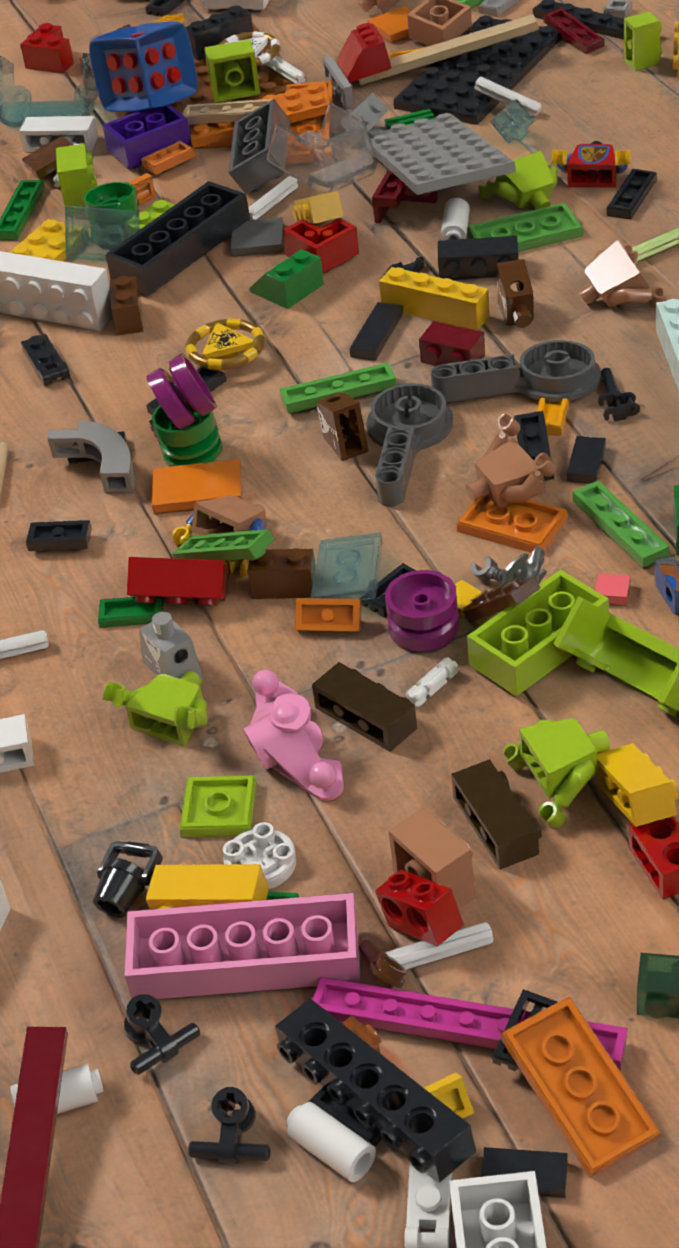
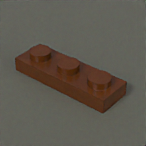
(501, 598)

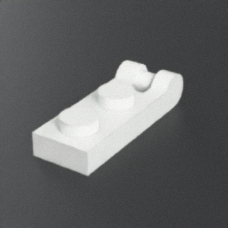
(427, 1209)

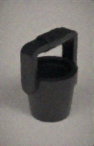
(123, 880)

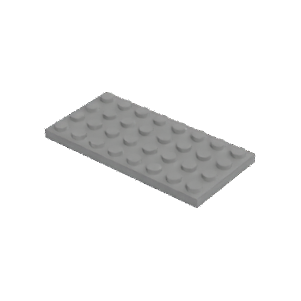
(438, 154)

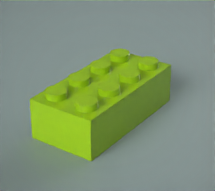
(518, 642)

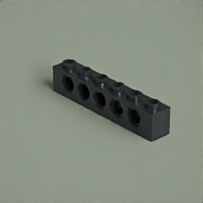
(375, 1091)

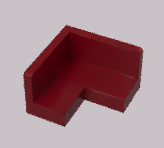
(392, 192)

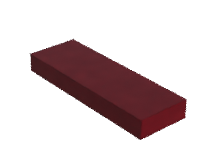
(574, 31)

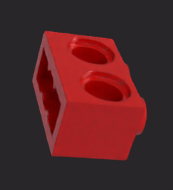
(657, 852)
(419, 907)

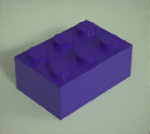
(145, 133)

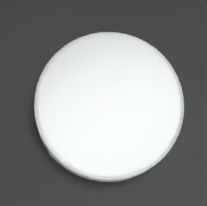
(263, 847)

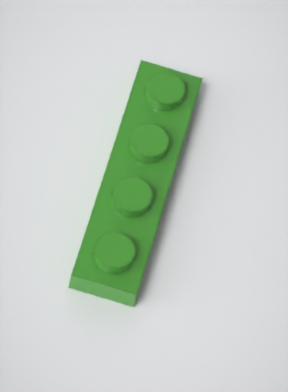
(353, 383)
(620, 523)
(226, 546)

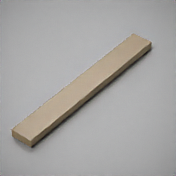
(457, 47)

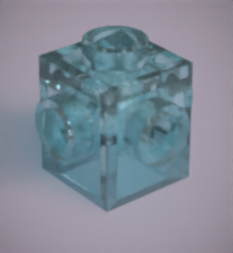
(513, 122)

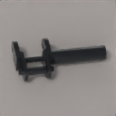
(622, 402)

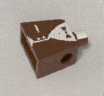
(515, 306)
(340, 417)

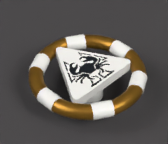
(259, 41)

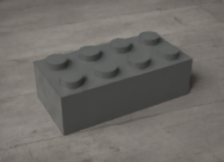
(251, 145)

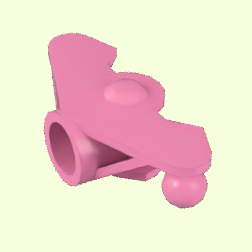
(289, 740)

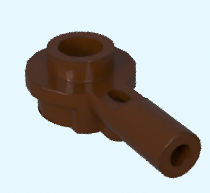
(385, 968)

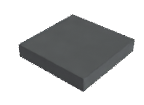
(258, 237)

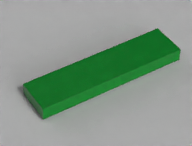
(20, 209)

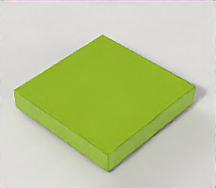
(218, 806)

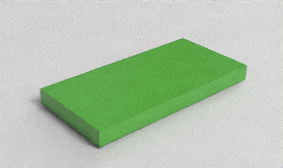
(532, 227)

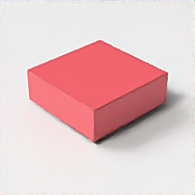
(614, 587)

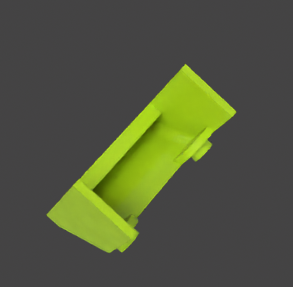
(623, 651)

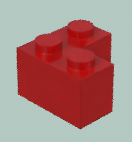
(47, 50)
(333, 242)

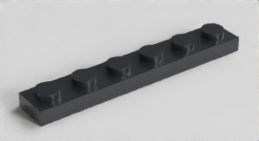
(598, 22)

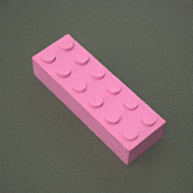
(242, 946)

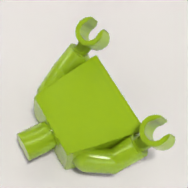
(528, 185)
(164, 707)
(560, 760)

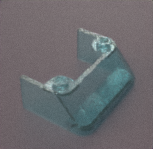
(17, 100)

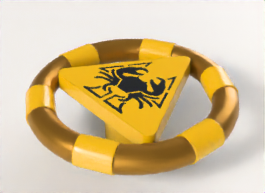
(225, 344)

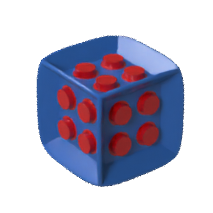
(143, 66)

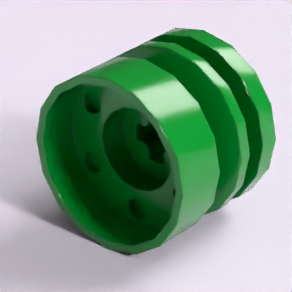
(112, 196)
(192, 445)

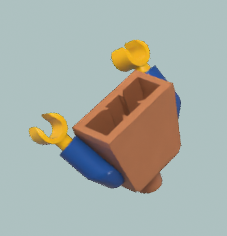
(223, 516)

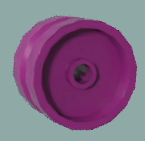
(181, 392)
(422, 610)

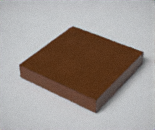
(44, 159)

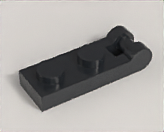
(44, 359)

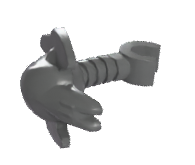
(517, 568)

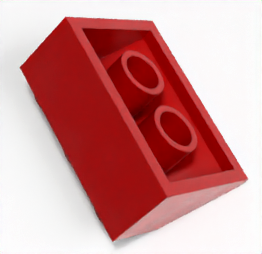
(363, 53)
(177, 580)

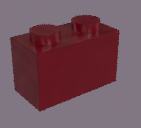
(450, 344)

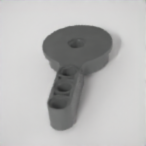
(545, 371)
(403, 423)

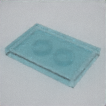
(97, 231)
(348, 567)

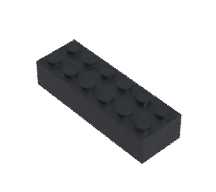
(179, 236)

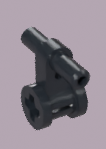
(153, 1033)
(229, 1148)

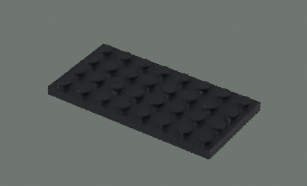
(450, 83)

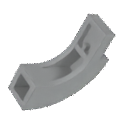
(100, 444)

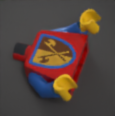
(592, 164)

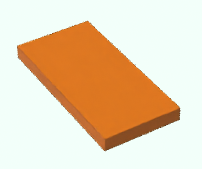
(580, 1086)

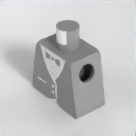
(168, 647)

